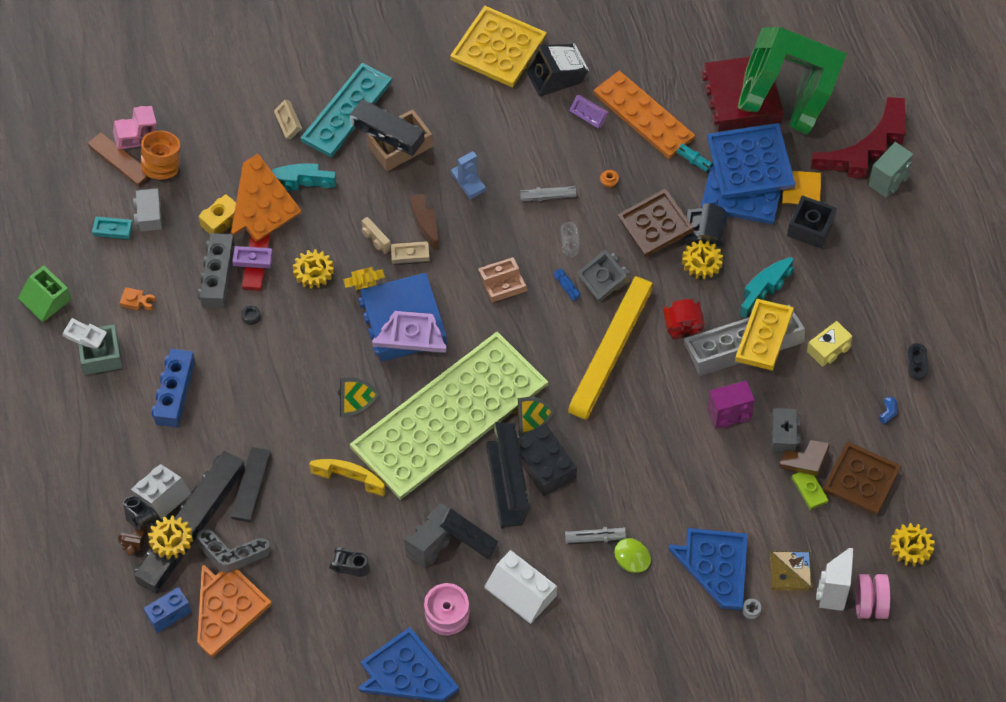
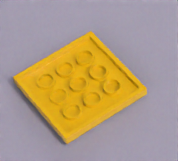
(498, 46)

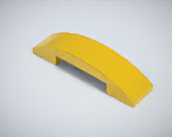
(326, 467)

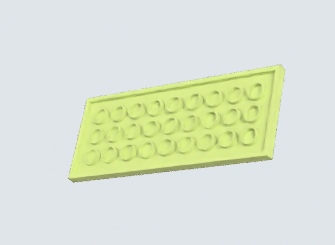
(448, 415)

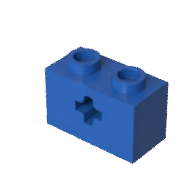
(167, 610)

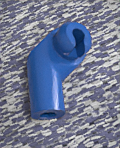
(891, 409)

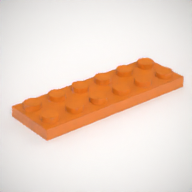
(643, 114)

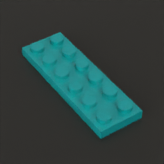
(334, 122)

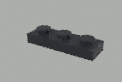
(468, 533)

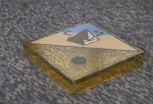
(791, 570)

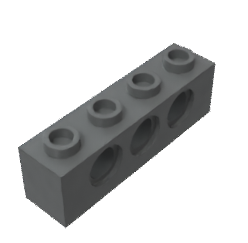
(216, 296)

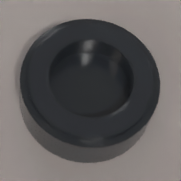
(250, 315)

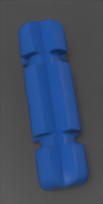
(567, 284)

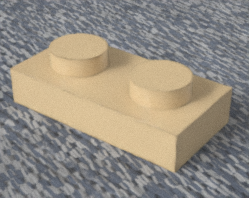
(287, 119)
(379, 240)
(410, 252)

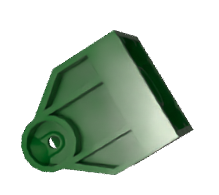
(820, 74)

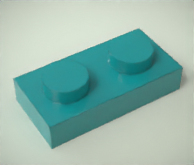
(112, 227)

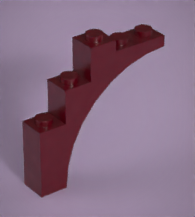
(855, 157)

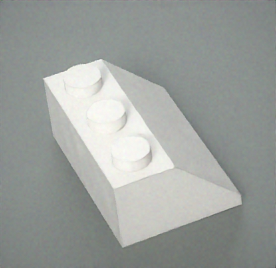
(835, 582)
(521, 587)

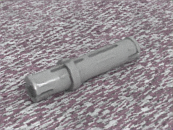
(547, 193)
(595, 535)

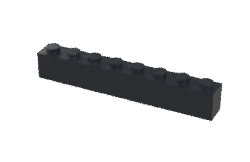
(197, 512)

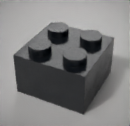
(811, 221)

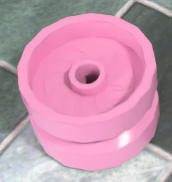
(872, 596)
(446, 609)

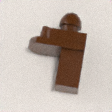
(133, 542)

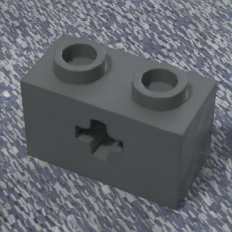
(780, 421)

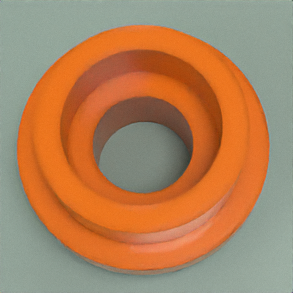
(609, 183)

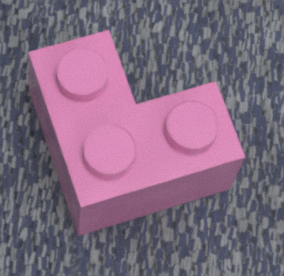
(131, 131)

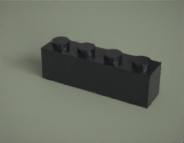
(387, 127)

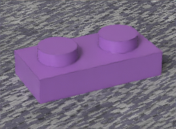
(252, 257)

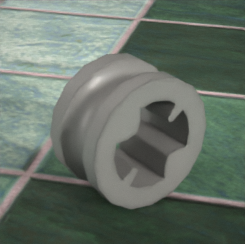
(751, 602)

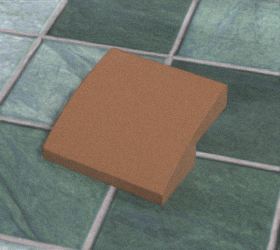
(502, 279)

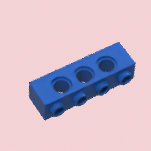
(171, 415)

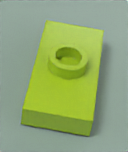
(810, 490)

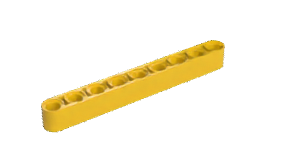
(610, 348)

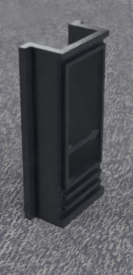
(508, 476)

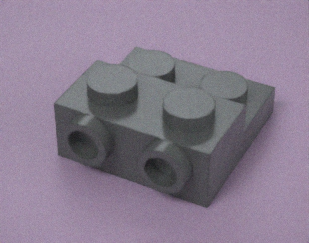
(604, 275)

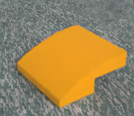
(806, 184)

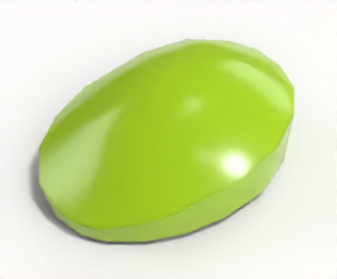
(632, 555)

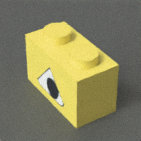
(829, 344)

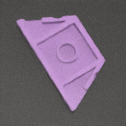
(411, 332)

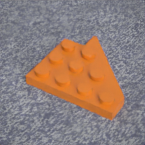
(261, 201)
(226, 608)

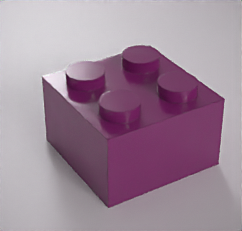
(730, 404)

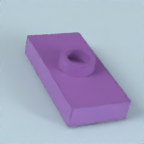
(588, 111)

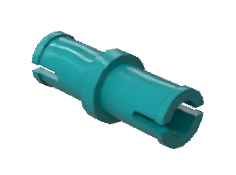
(694, 157)

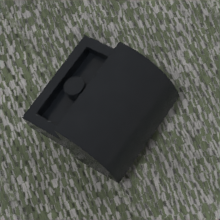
(708, 225)

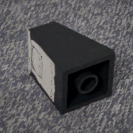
(556, 68)

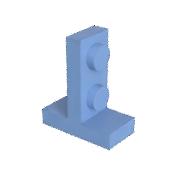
(467, 175)

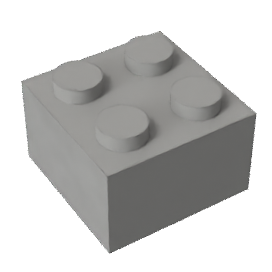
(161, 490)

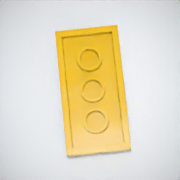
(764, 334)

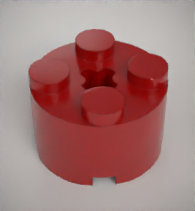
(684, 318)

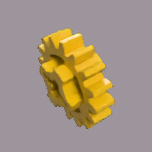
(694, 263)
(313, 269)
(364, 278)
(176, 542)
(915, 552)

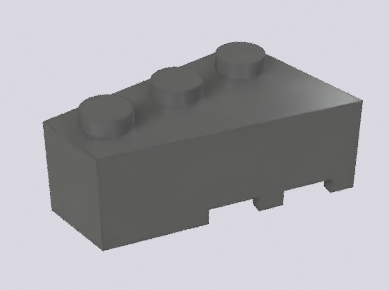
(428, 539)

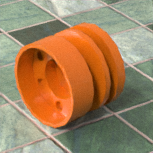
(160, 155)

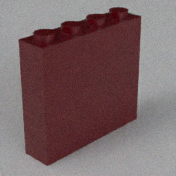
(724, 87)

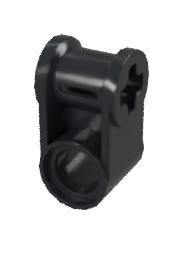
(138, 512)
(345, 562)

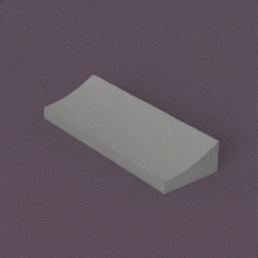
(719, 346)

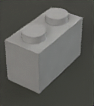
(148, 210)

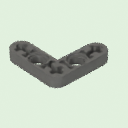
(227, 559)

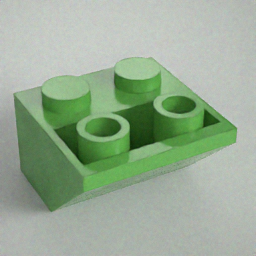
(44, 294)

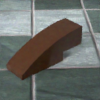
(424, 220)

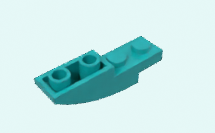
(304, 174)
(766, 282)

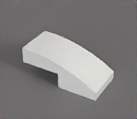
(85, 335)

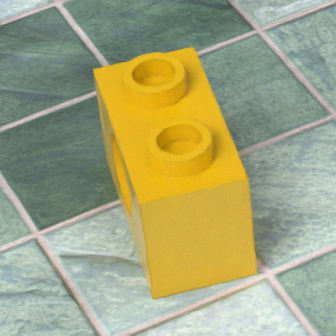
(217, 224)

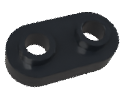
(917, 363)

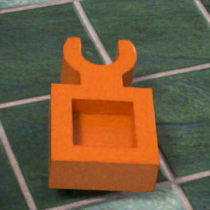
(135, 298)

